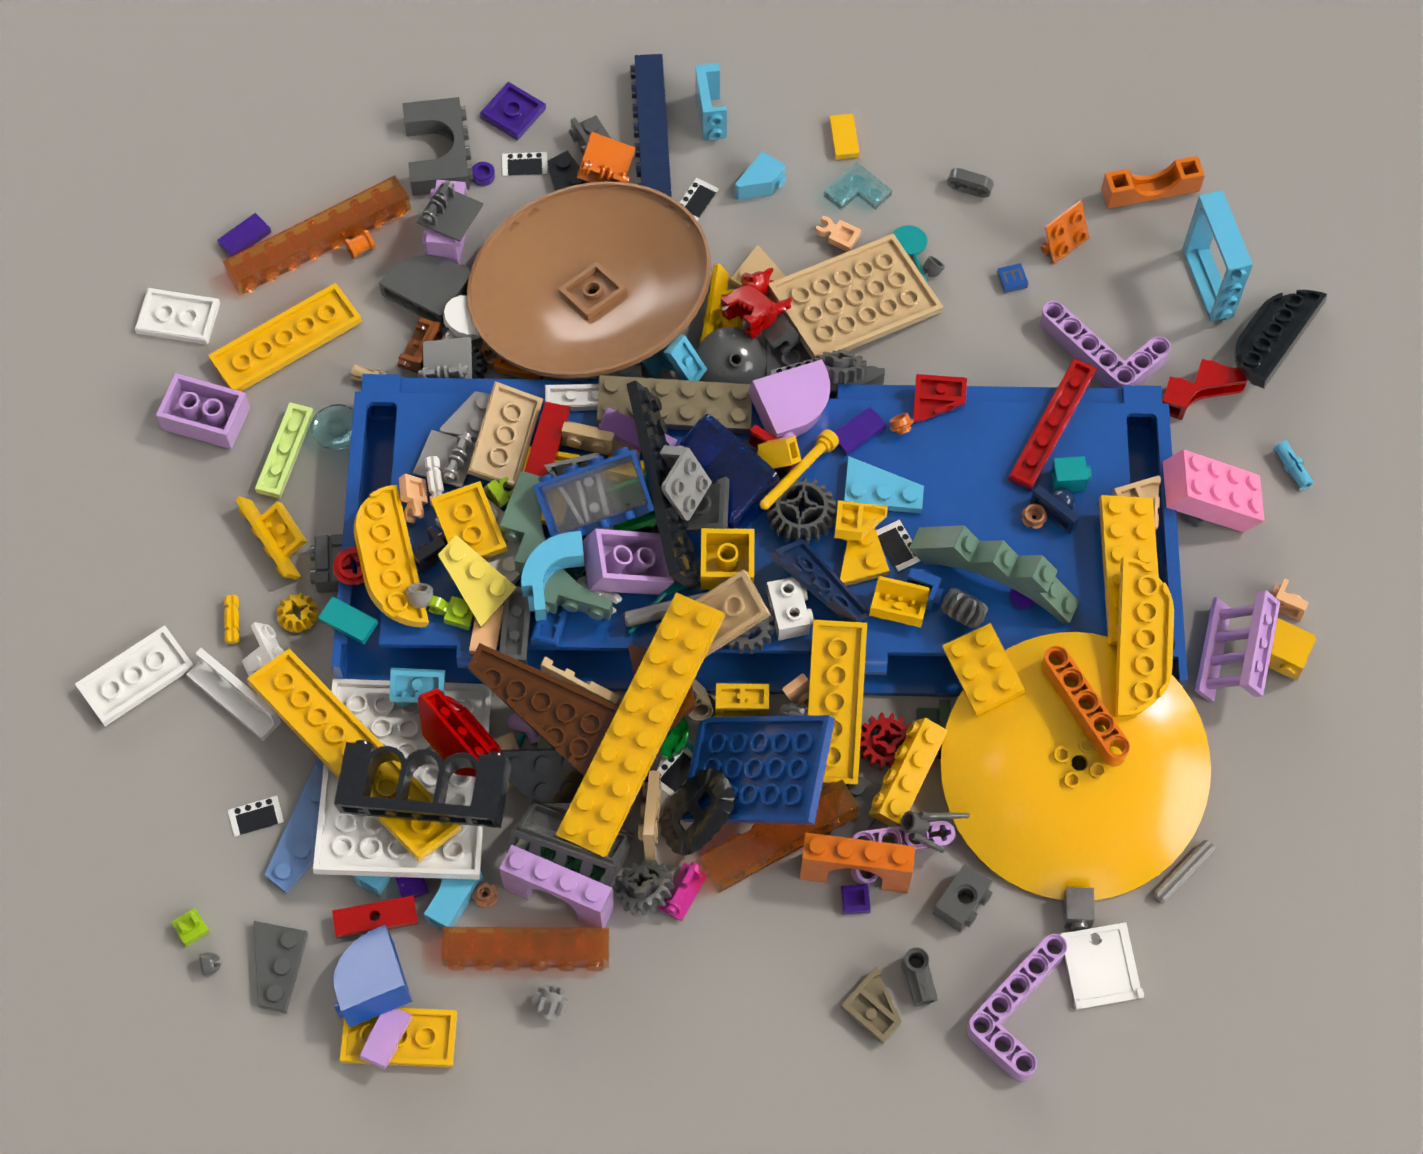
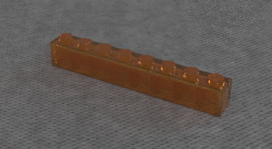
(317, 235)

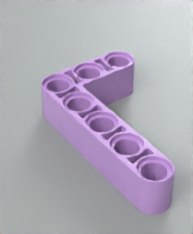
(1100, 352)
(1011, 1002)

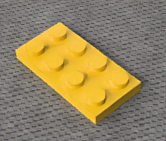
(425, 1043)

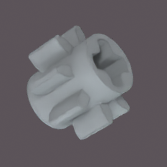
(550, 1001)

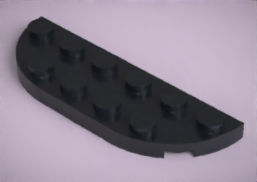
(1274, 333)
(547, 775)

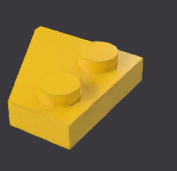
(857, 519)

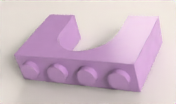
(525, 871)

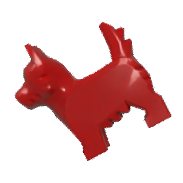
(752, 304)

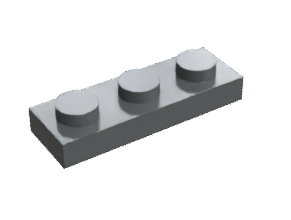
(515, 626)

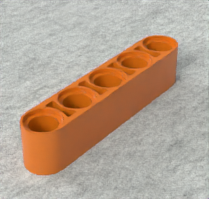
(1085, 718)

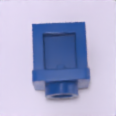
(925, 578)

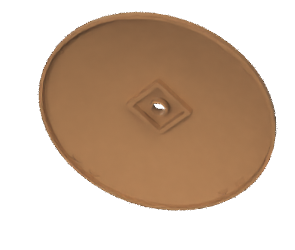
(602, 236)

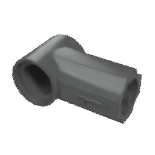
(919, 979)

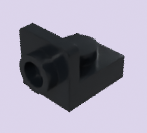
(427, 554)

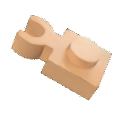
(840, 235)

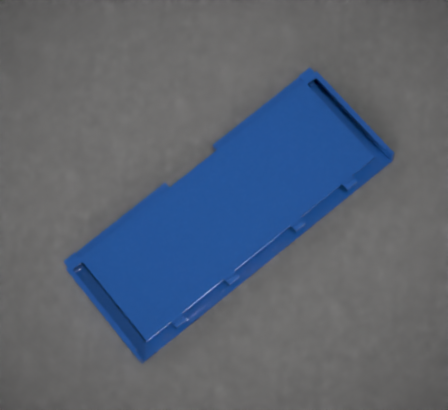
(956, 456)

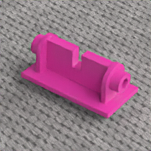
(687, 885)

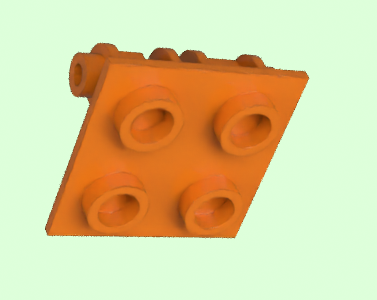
(605, 160)
(1066, 233)

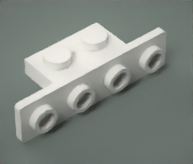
(266, 652)

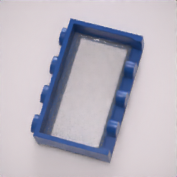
(595, 495)

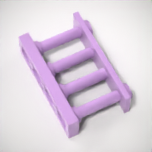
(1258, 649)

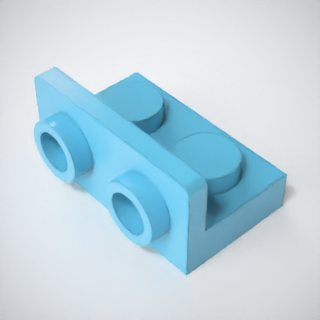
(410, 683)

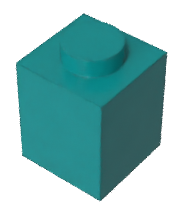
(1070, 473)

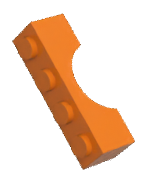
(1179, 178)

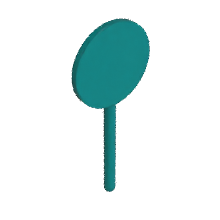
(914, 242)

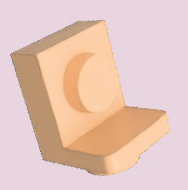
(1290, 604)

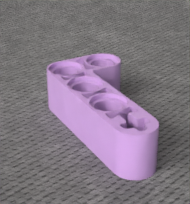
(901, 838)

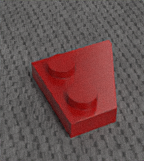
(937, 395)

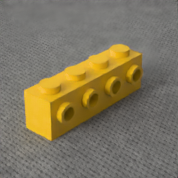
(907, 772)

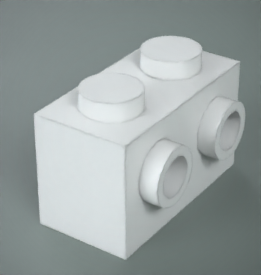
(788, 607)

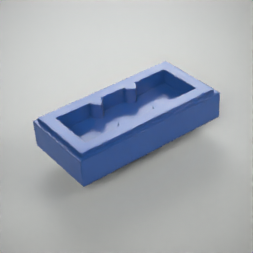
(549, 631)

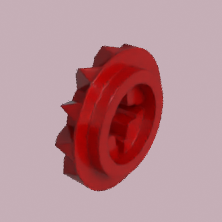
(343, 562)

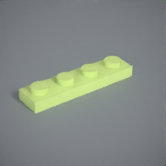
(284, 450)

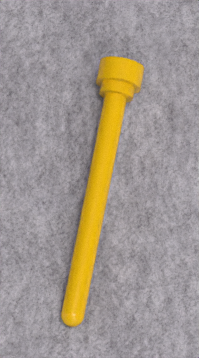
(825, 442)

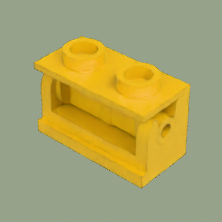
(742, 700)

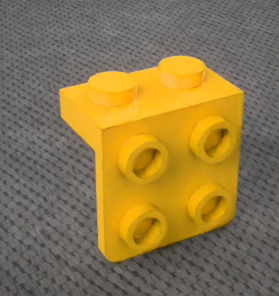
(1290, 649)

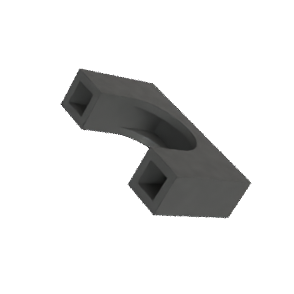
(441, 118)

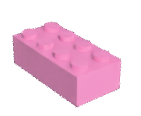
(1213, 491)

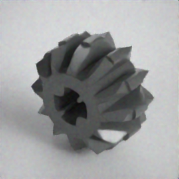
(964, 608)

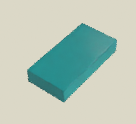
(348, 620)

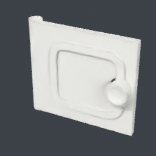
(1102, 970)

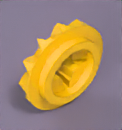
(291, 622)

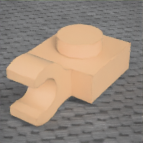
(414, 493)

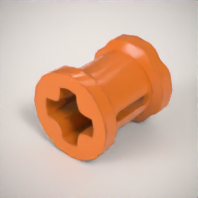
(359, 244)

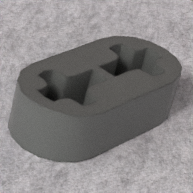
(970, 182)

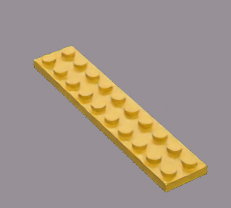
(640, 725)
(326, 727)

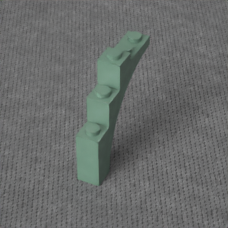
(523, 524)
(998, 561)

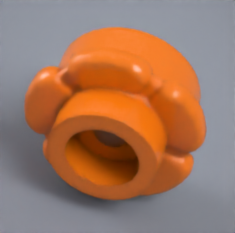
(901, 423)

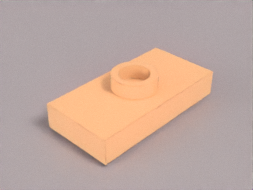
(798, 690)

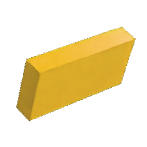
(844, 136)

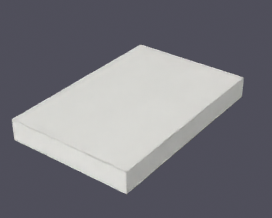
(177, 316)

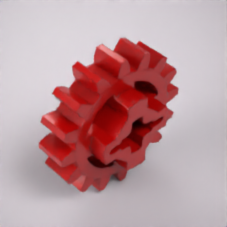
(886, 730)

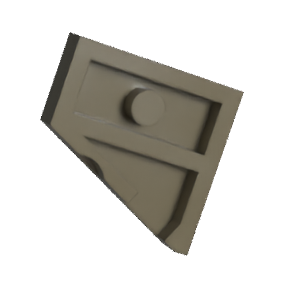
(873, 1007)

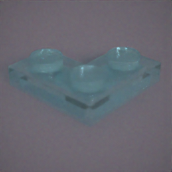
(859, 183)

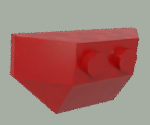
(453, 729)

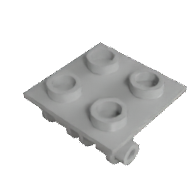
(447, 358)
(453, 455)

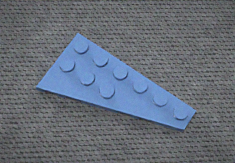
(297, 845)

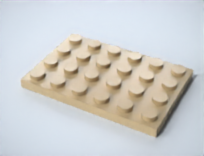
(856, 297)

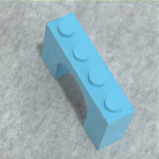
(446, 905)

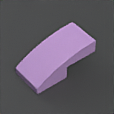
(385, 1037)

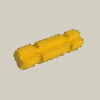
(231, 619)

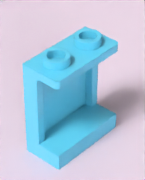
(707, 88)
(677, 357)

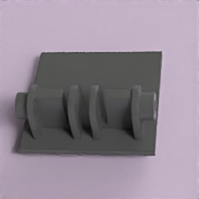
(450, 212)

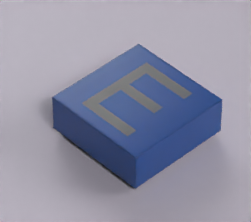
(1012, 278)

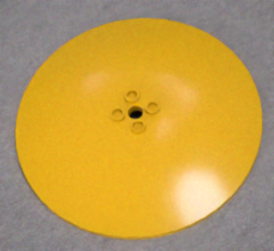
(1067, 827)

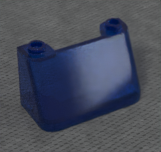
(727, 456)

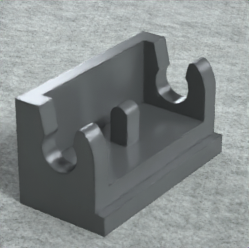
(780, 332)

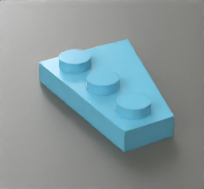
(879, 487)

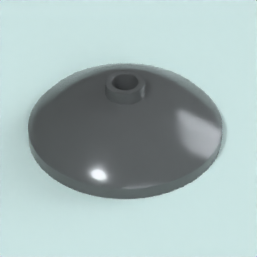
(728, 342)

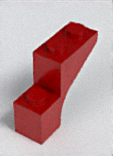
(1210, 381)

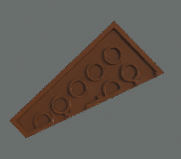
(556, 710)

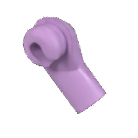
(516, 723)

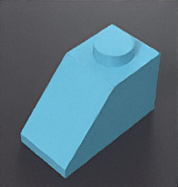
(761, 178)

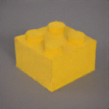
(725, 554)

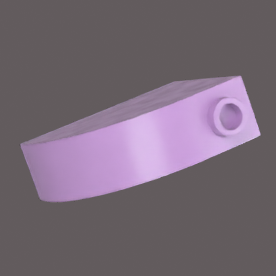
(791, 399)

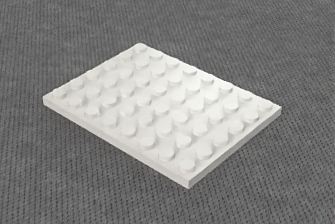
(361, 843)

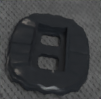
(705, 822)

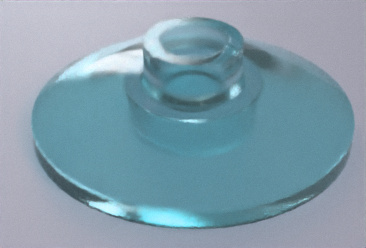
(329, 420)

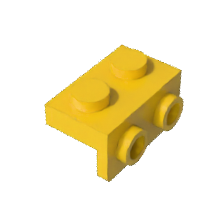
(899, 601)

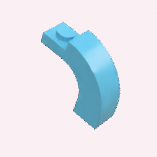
(547, 558)

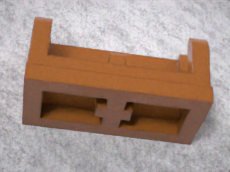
(413, 355)

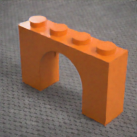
(887, 860)

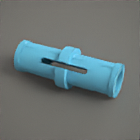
(1293, 465)

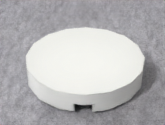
(458, 318)

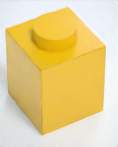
(780, 452)

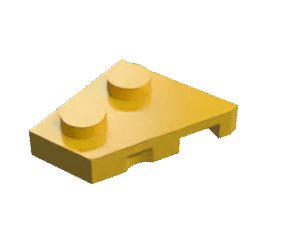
(864, 560)

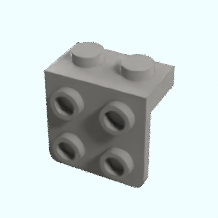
(686, 480)

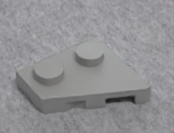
(467, 417)

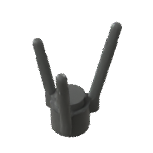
(919, 823)

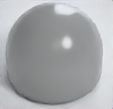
(419, 599)

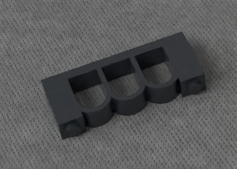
(362, 761)

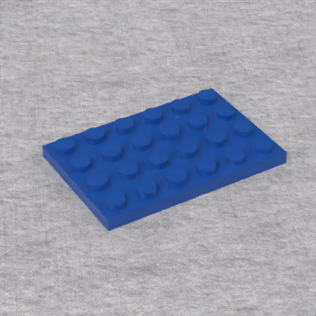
(770, 763)

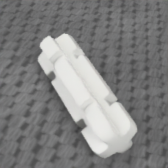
(434, 476)

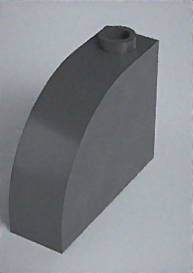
(425, 285)

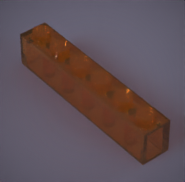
(768, 843)
(525, 948)

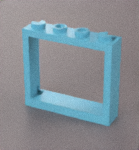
(1210, 219)

